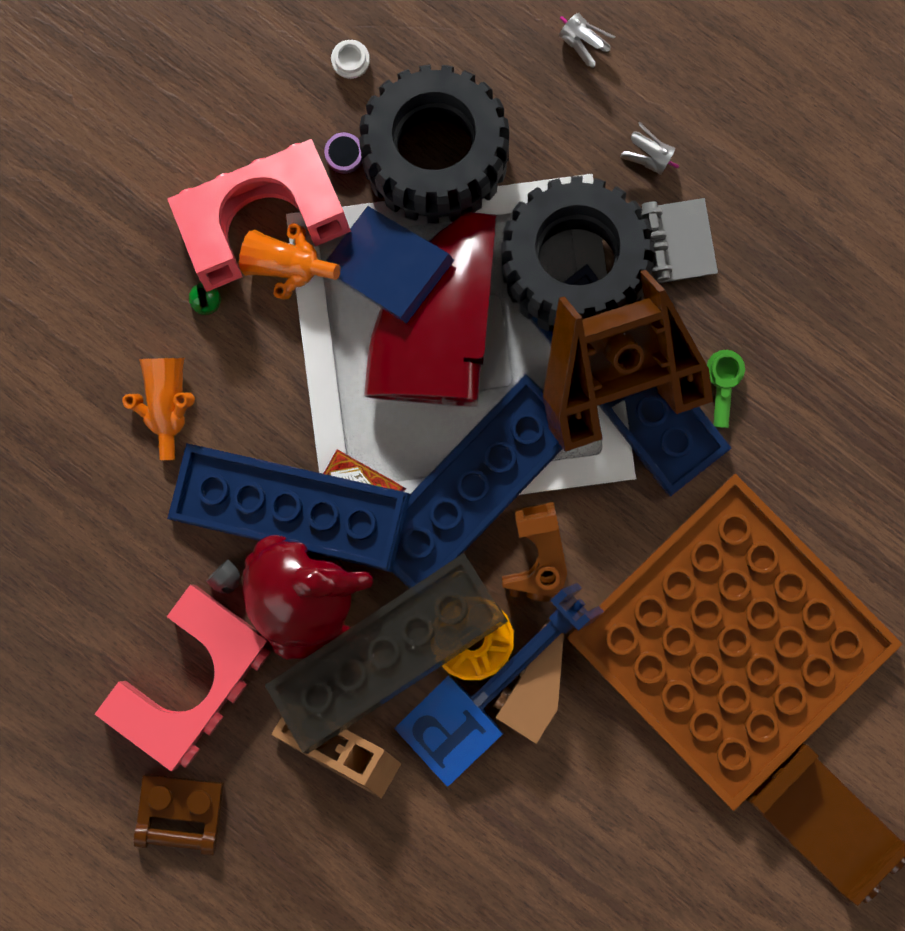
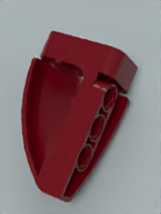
(443, 344)

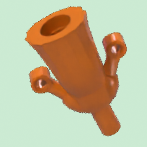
(276, 258)
(164, 401)

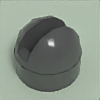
(225, 578)

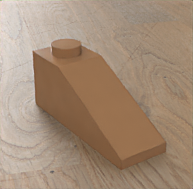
(350, 758)

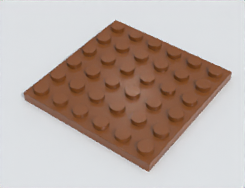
(734, 641)

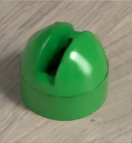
(213, 300)

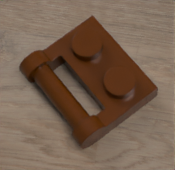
(179, 800)

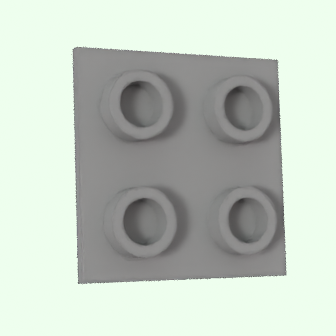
(680, 240)

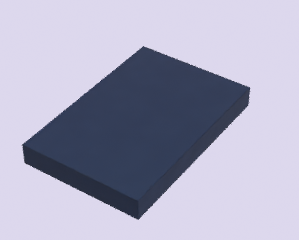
(389, 264)

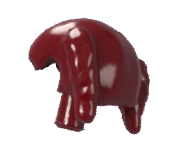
(297, 599)

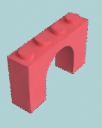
(208, 209)
(173, 734)

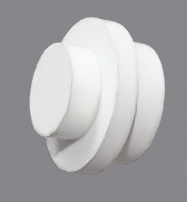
(350, 59)

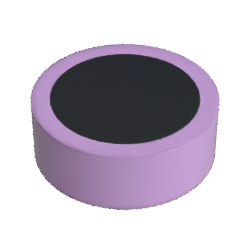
(343, 153)

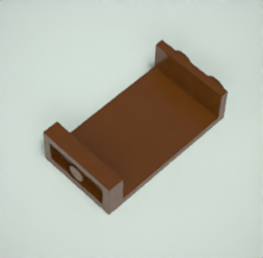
(829, 825)

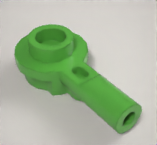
(725, 372)

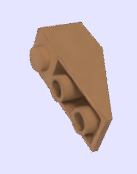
(535, 695)

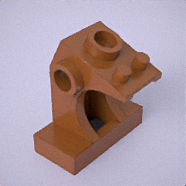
(541, 527)

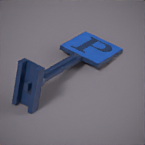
(452, 726)

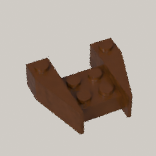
(617, 357)

